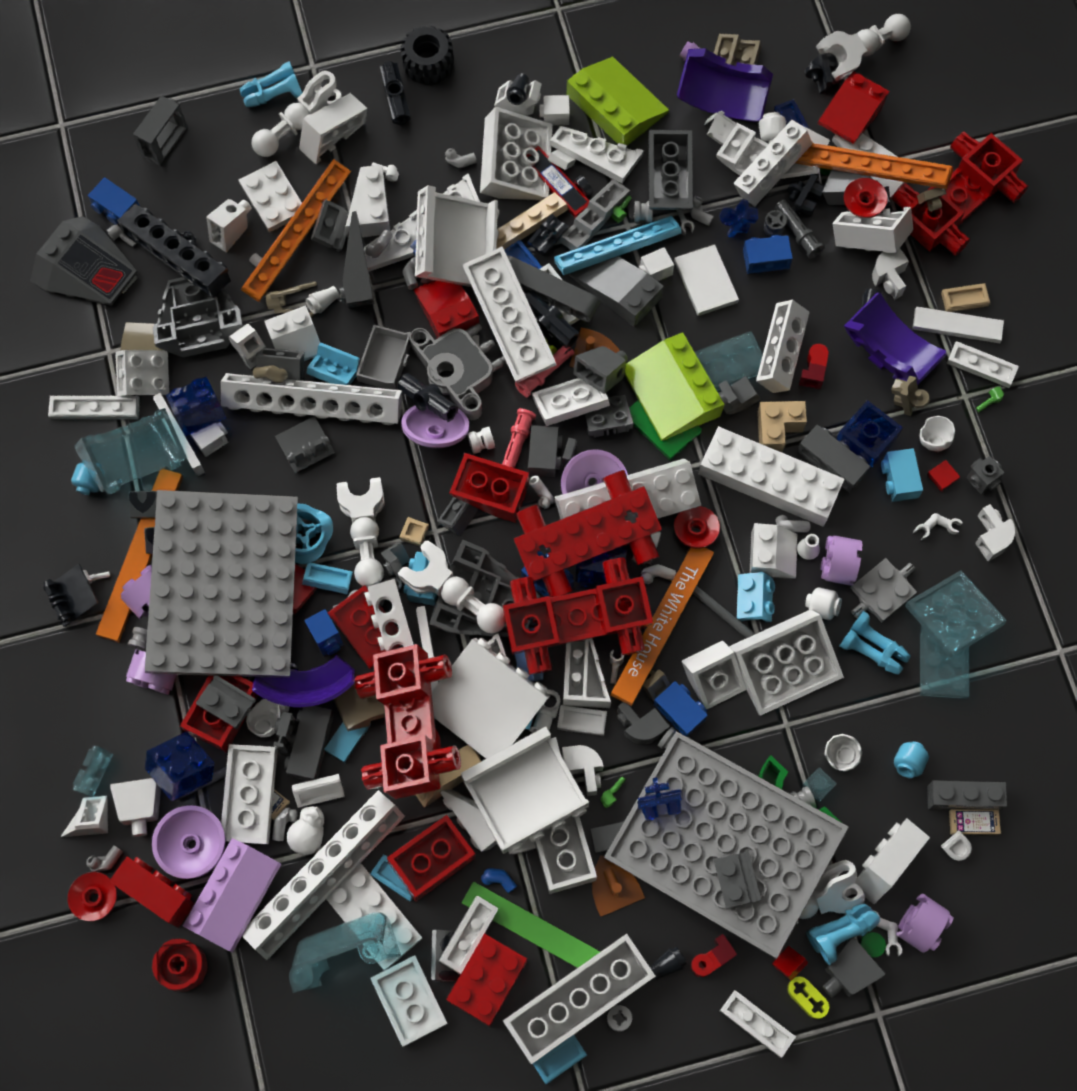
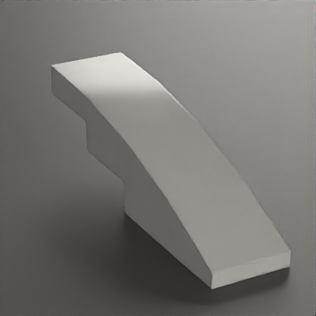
(595, 215)

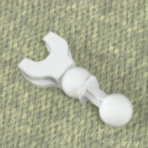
(864, 43)
(314, 97)
(364, 528)
(453, 589)
(833, 891)

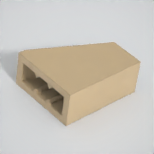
(451, 779)

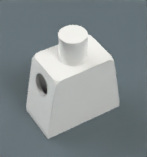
(227, 223)
(137, 803)

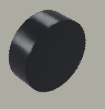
(583, 185)

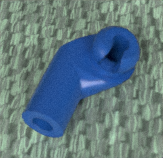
(500, 876)

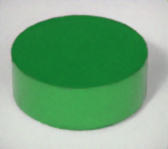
(873, 944)

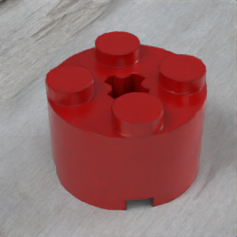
(169, 956)

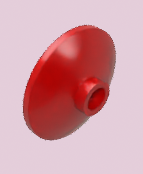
(868, 190)
(698, 518)
(80, 896)

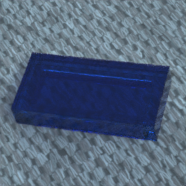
(791, 112)

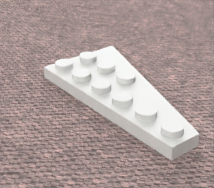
(405, 233)

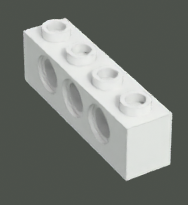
(773, 162)
(782, 346)
(388, 591)

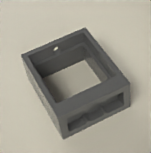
(160, 130)

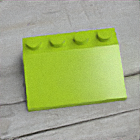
(615, 100)
(673, 387)

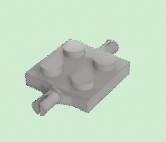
(883, 590)

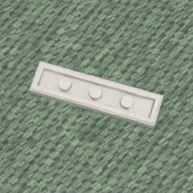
(958, 325)
(94, 407)
(191, 457)
(425, 636)

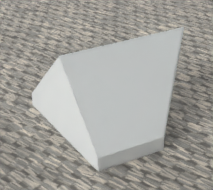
(90, 818)

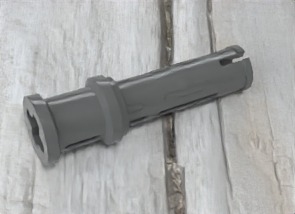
(803, 235)

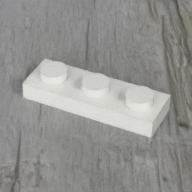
(982, 364)
(468, 934)
(757, 1024)

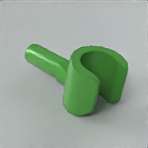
(618, 213)
(996, 397)
(607, 797)

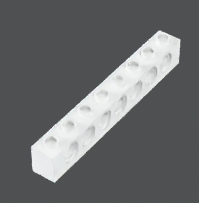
(388, 399)
(322, 875)

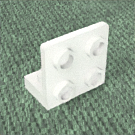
(142, 372)

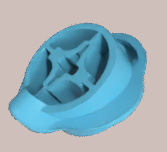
(323, 525)

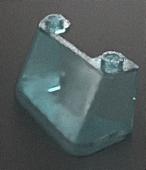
(131, 451)
(369, 934)

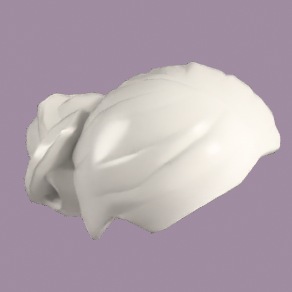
(263, 716)
(307, 832)

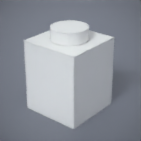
(555, 109)
(657, 264)

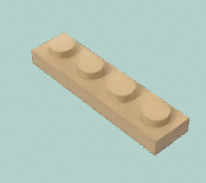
(530, 220)

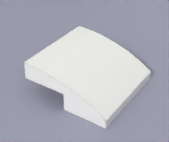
(740, 149)

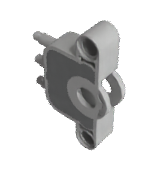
(463, 357)

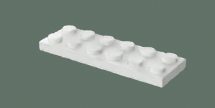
(509, 314)

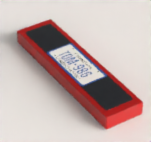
(559, 183)

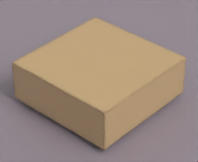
(414, 531)

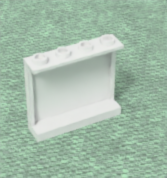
(452, 234)
(487, 699)
(524, 791)

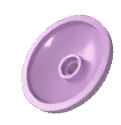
(431, 430)
(589, 465)
(177, 831)

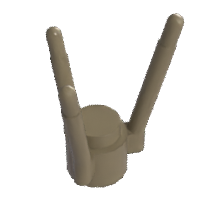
(277, 299)

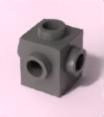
(985, 474)

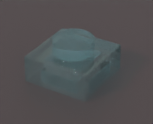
(819, 784)

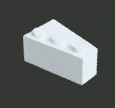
(330, 124)
(370, 202)
(879, 233)
(583, 677)
(891, 860)

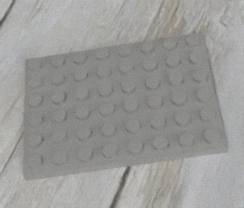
(222, 585)
(721, 816)

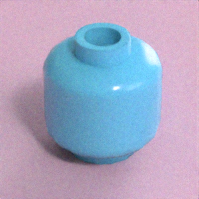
(83, 480)
(911, 759)

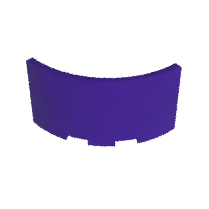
(718, 86)
(892, 342)
(309, 686)

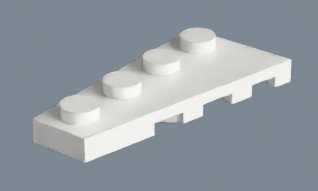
(868, 145)
(607, 158)

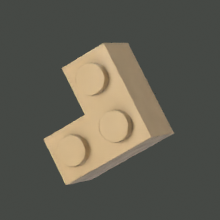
(778, 418)

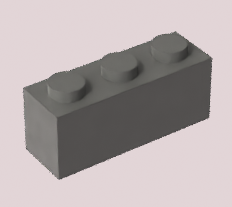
(833, 457)
(309, 743)
(966, 795)

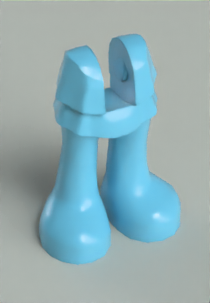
(255, 93)
(883, 658)
(829, 935)

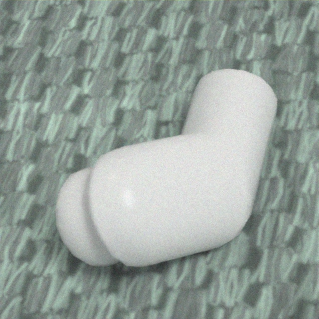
(542, 491)
(655, 571)

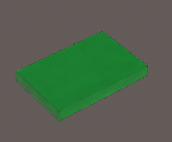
(668, 447)

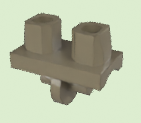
(909, 395)

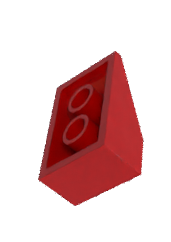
(854, 107)
(446, 307)
(490, 486)

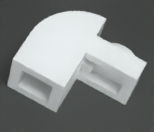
(527, 106)
(887, 270)
(247, 344)
(998, 536)
(584, 760)

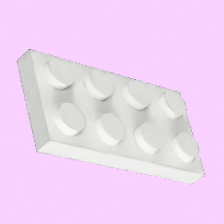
(249, 793)
(361, 896)

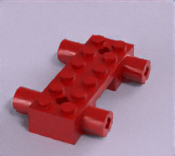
(981, 173)
(588, 534)
(577, 616)
(411, 756)

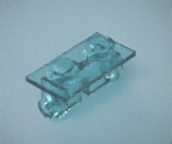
(96, 763)

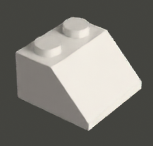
(294, 332)
(773, 551)
(714, 674)

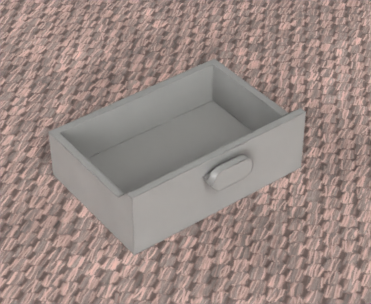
(384, 357)

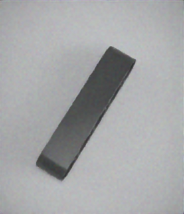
(555, 291)

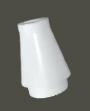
(320, 300)
(809, 547)

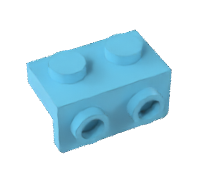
(333, 365)
(755, 597)

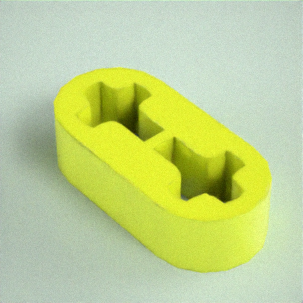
(804, 1001)

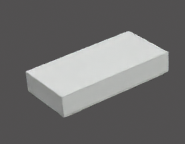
(582, 720)
(318, 790)

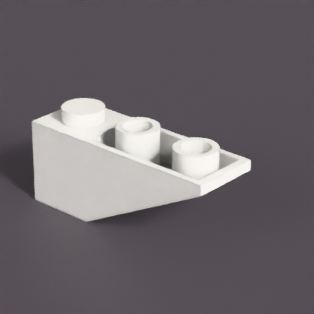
(470, 819)

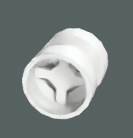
(476, 441)

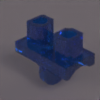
(739, 217)
(670, 798)

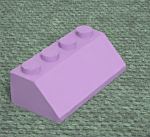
(232, 895)

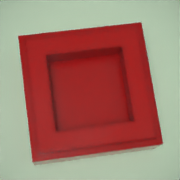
(943, 475)
(790, 963)

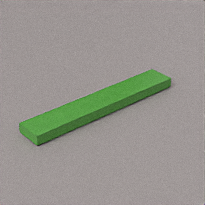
(533, 928)

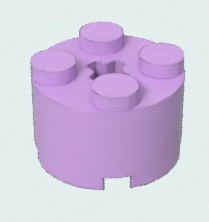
(842, 560)
(137, 593)
(136, 675)
(924, 924)

